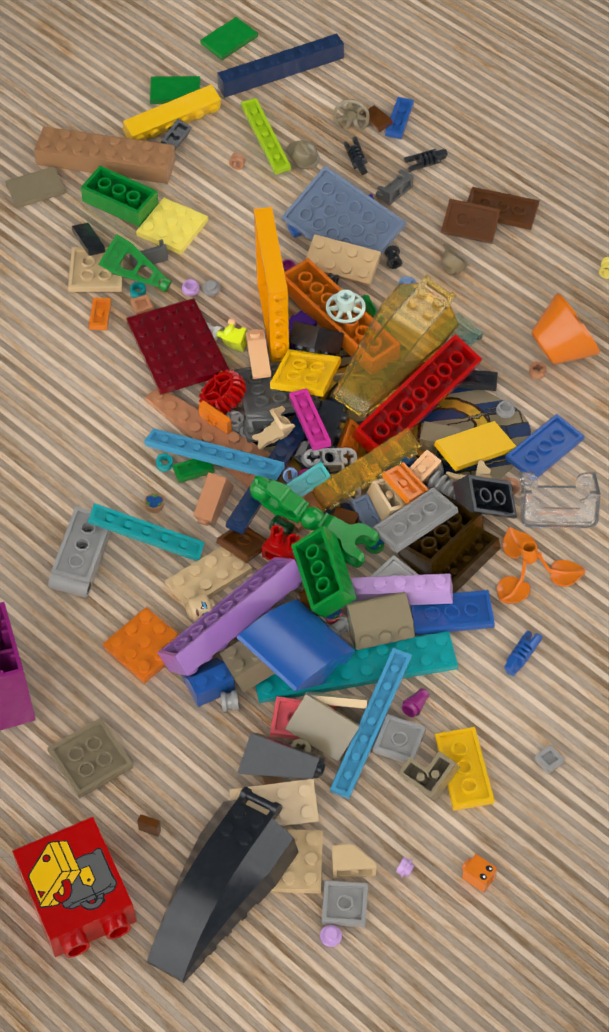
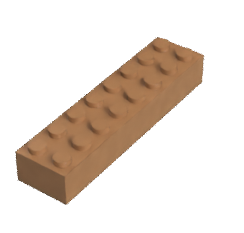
(88, 151)

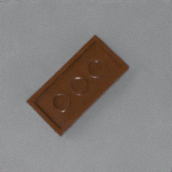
(515, 210)

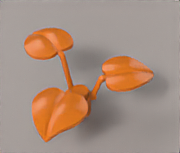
(517, 543)

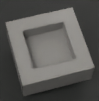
(549, 759)

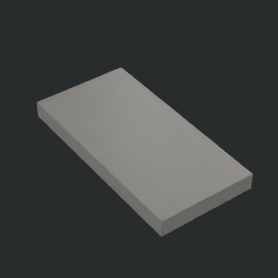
(415, 519)

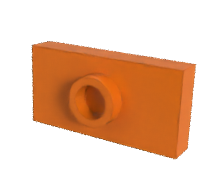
(215, 417)

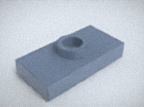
(366, 510)

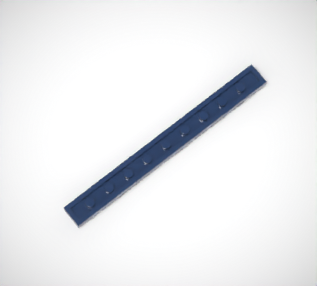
(283, 452)

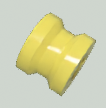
(604, 269)

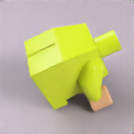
(233, 337)

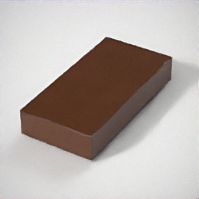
(378, 119)

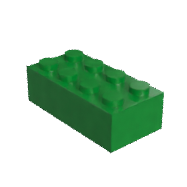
(119, 196)
(323, 572)

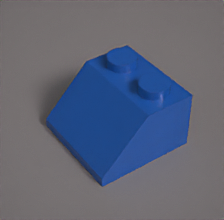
(209, 681)

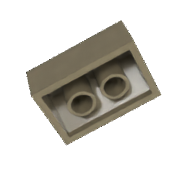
(380, 620)

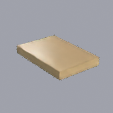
(340, 699)

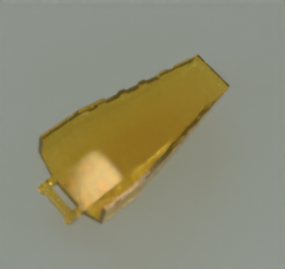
(397, 343)

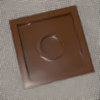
(243, 546)

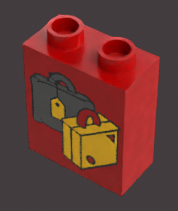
(75, 888)

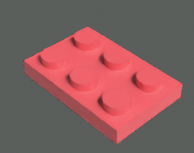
(282, 714)

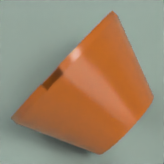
(562, 333)

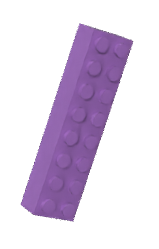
(231, 616)

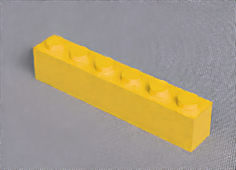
(163, 117)

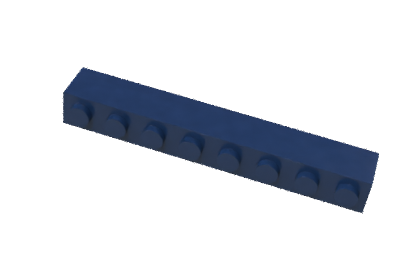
(280, 65)

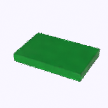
(229, 38)
(168, 88)

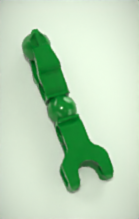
(283, 501)

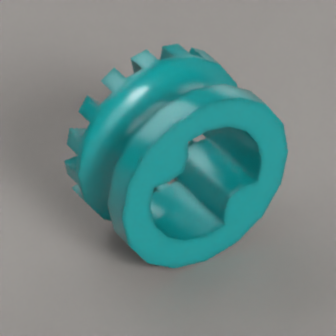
(134, 287)
(164, 468)

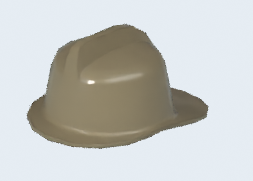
(303, 154)
(453, 260)

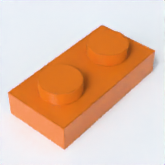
(100, 314)
(346, 440)

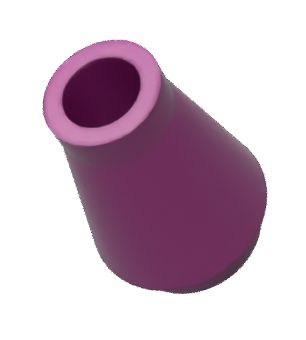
(413, 705)

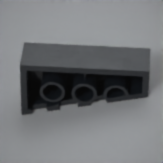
(334, 419)

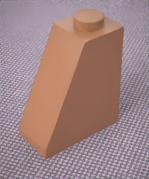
(212, 499)

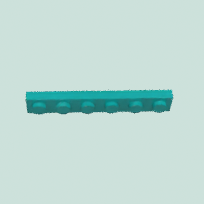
(145, 532)

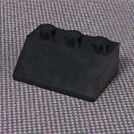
(485, 496)

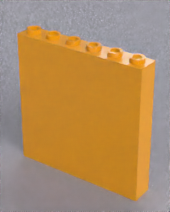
(271, 283)

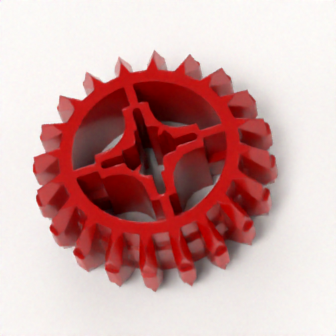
(224, 391)

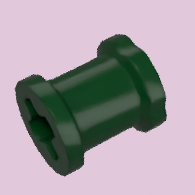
(287, 527)

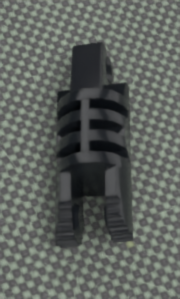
(356, 156)
(426, 159)

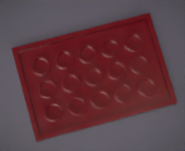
(177, 346)

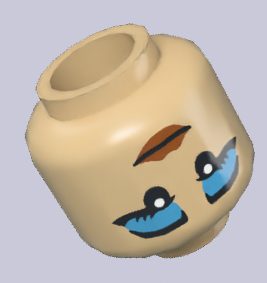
(198, 606)

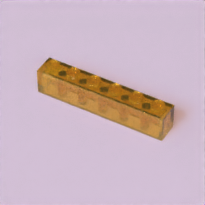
(365, 469)

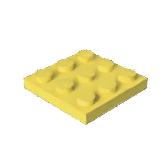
(173, 224)

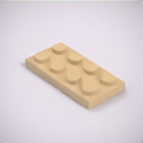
(344, 259)
(208, 575)
(296, 797)

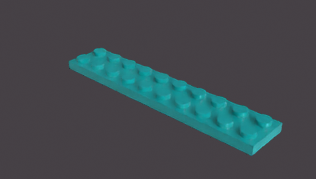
(429, 655)

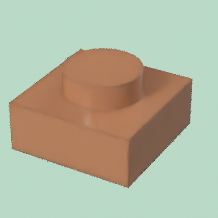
(141, 304)

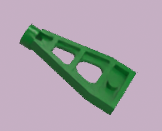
(114, 256)

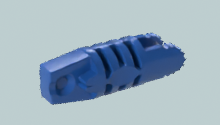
(522, 652)

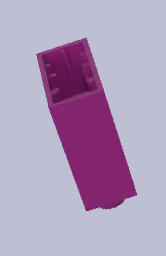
(14, 693)

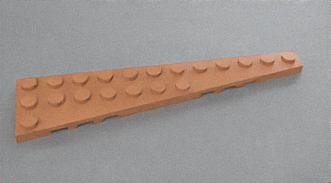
(191, 424)

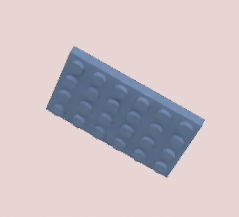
(343, 213)

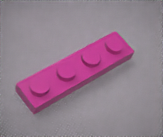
(310, 419)

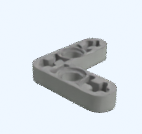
(339, 461)

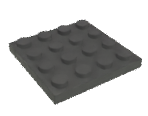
(261, 398)

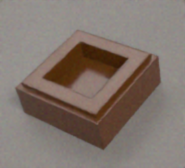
(149, 825)

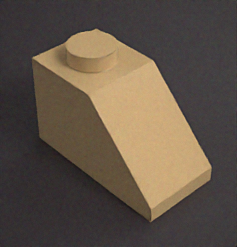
(351, 862)

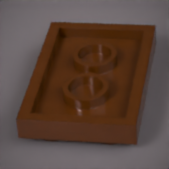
(471, 221)

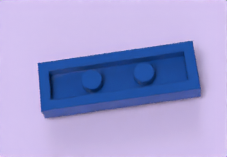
(399, 117)

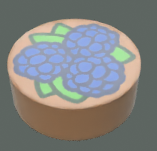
(154, 502)

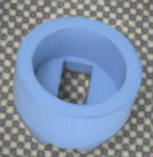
(293, 472)

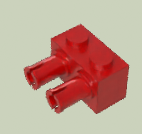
(279, 544)

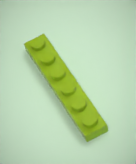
(265, 136)

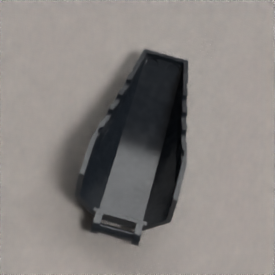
(226, 874)

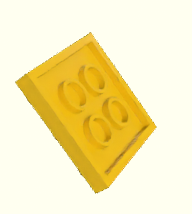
(305, 370)

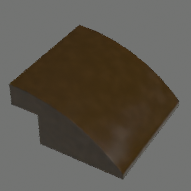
(453, 547)

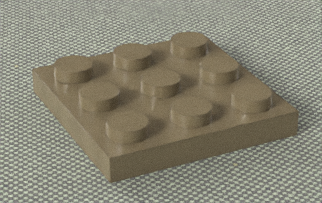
(90, 757)

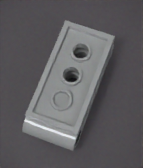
(79, 555)

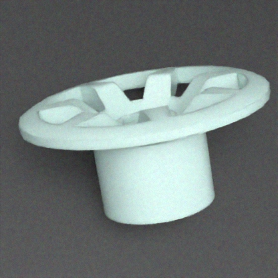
(346, 303)

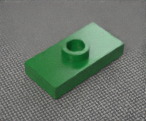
(191, 469)

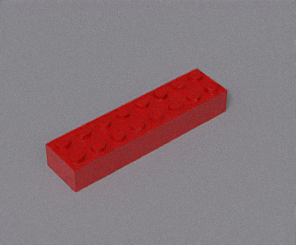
(419, 394)

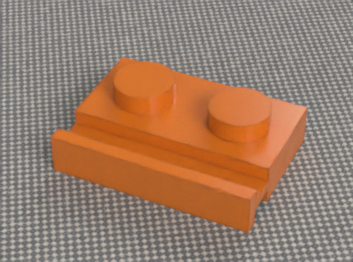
(404, 483)

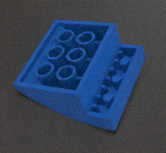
(296, 645)

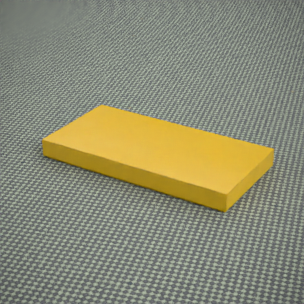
(474, 445)
(471, 782)

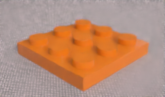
(138, 644)

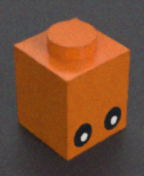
(479, 872)

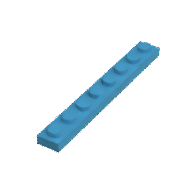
(214, 454)
(370, 723)

